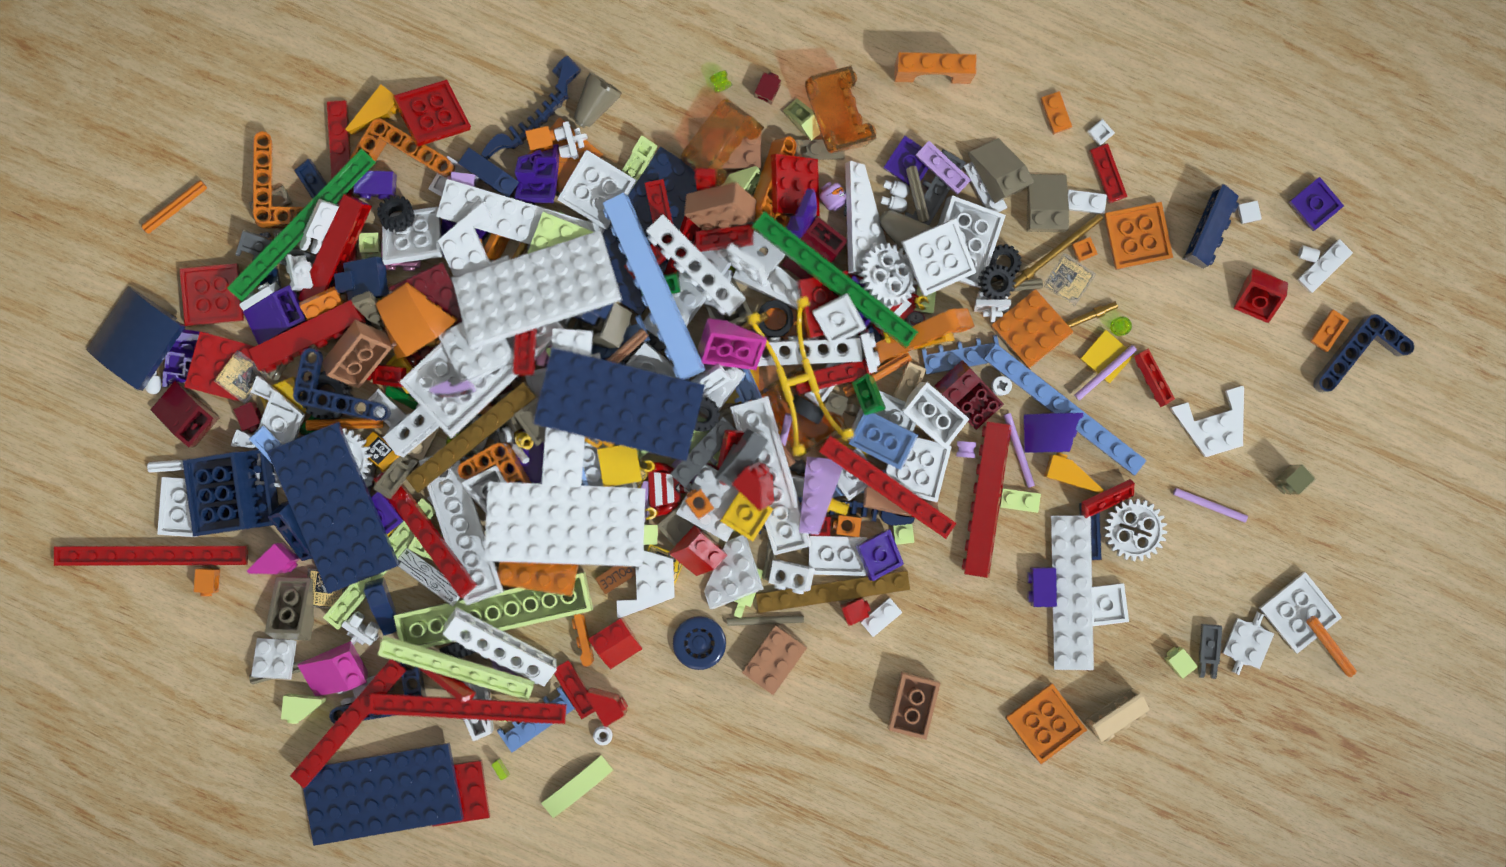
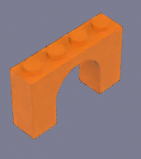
(958, 66)

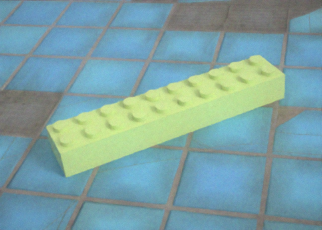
(503, 611)

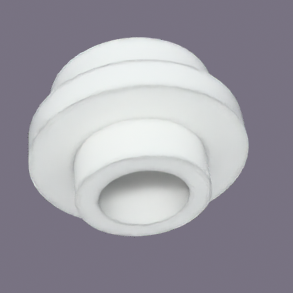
(596, 735)

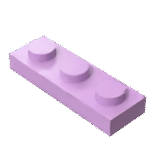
(943, 167)

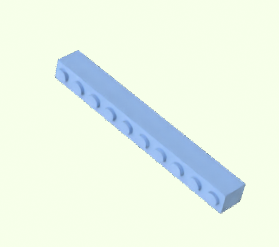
(653, 286)

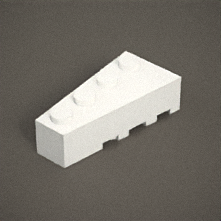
(777, 286)
(478, 485)

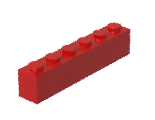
(337, 244)
(305, 336)

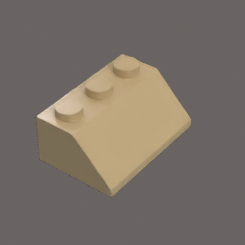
(1118, 715)

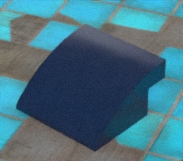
(135, 338)
(225, 493)

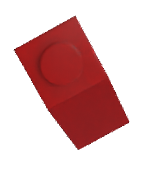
(855, 611)

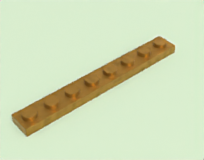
(471, 437)
(833, 592)

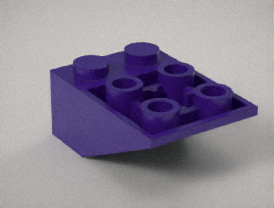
(275, 314)

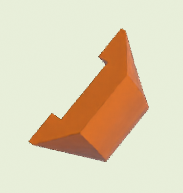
(411, 320)

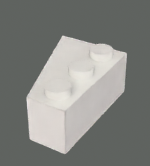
(479, 728)

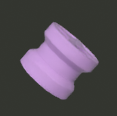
(966, 449)

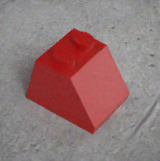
(1261, 295)
(756, 485)
(698, 552)
(615, 643)
(607, 705)

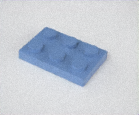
(883, 439)

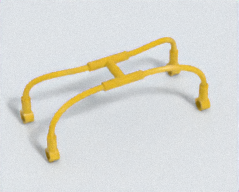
(808, 376)

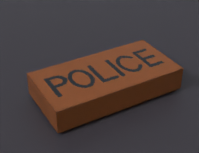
(615, 577)

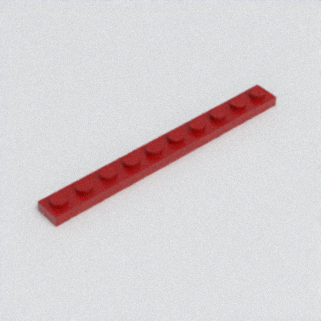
(339, 144)
(149, 555)
(471, 709)

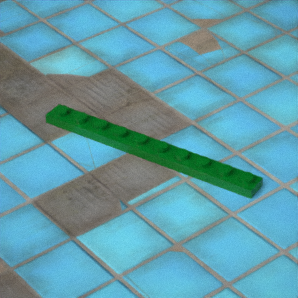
(293, 232)
(834, 279)

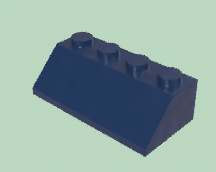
(1211, 227)

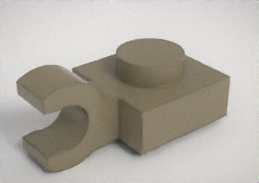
(838, 404)

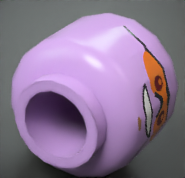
(833, 196)

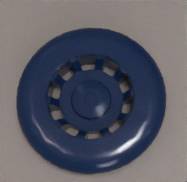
(699, 643)

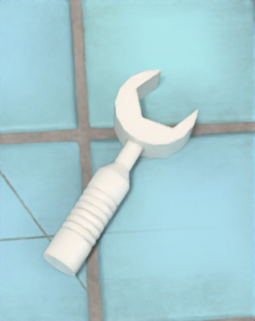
(508, 437)

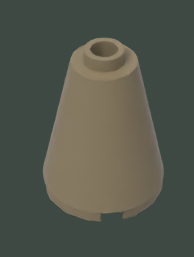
(595, 100)
(901, 227)

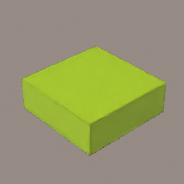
(500, 769)

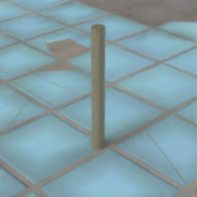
(765, 620)

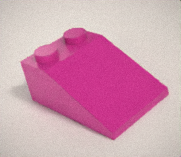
(730, 345)
(334, 670)

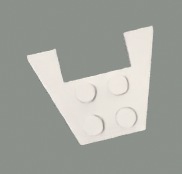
(463, 247)
(280, 416)
(1218, 431)
(653, 584)

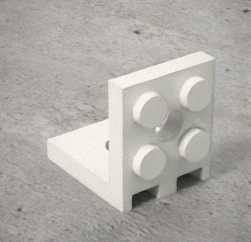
(752, 264)

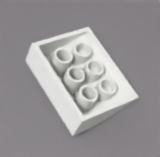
(979, 229)

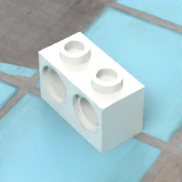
(791, 572)

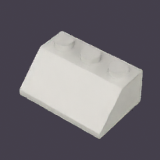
(934, 414)

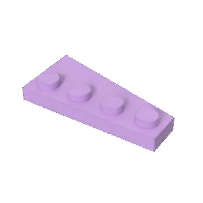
(818, 490)

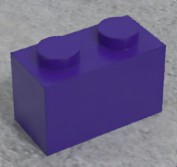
(376, 184)
(1042, 587)

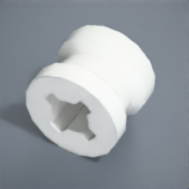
(997, 387)

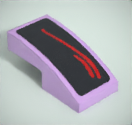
(446, 389)

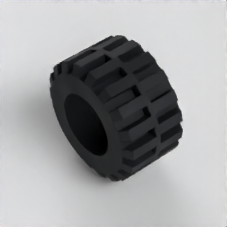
(340, 388)

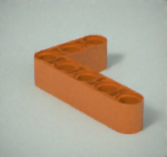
(403, 144)
(266, 188)
(763, 191)
(947, 322)
(495, 459)

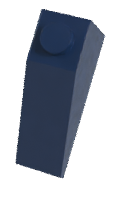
(488, 172)
(287, 525)
(381, 605)

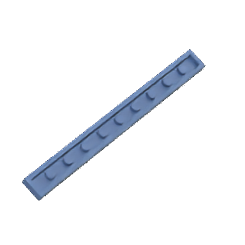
(1058, 403)

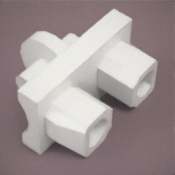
(566, 133)
(299, 272)
(991, 307)
(360, 632)

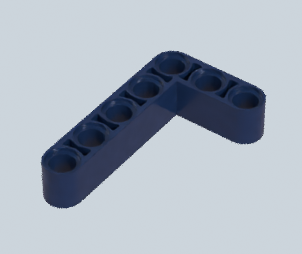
(1357, 348)
(332, 398)
(414, 673)

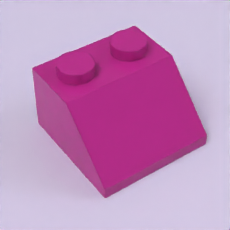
(275, 560)

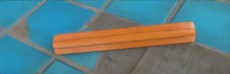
(174, 206)
(882, 371)
(356, 423)
(1331, 646)

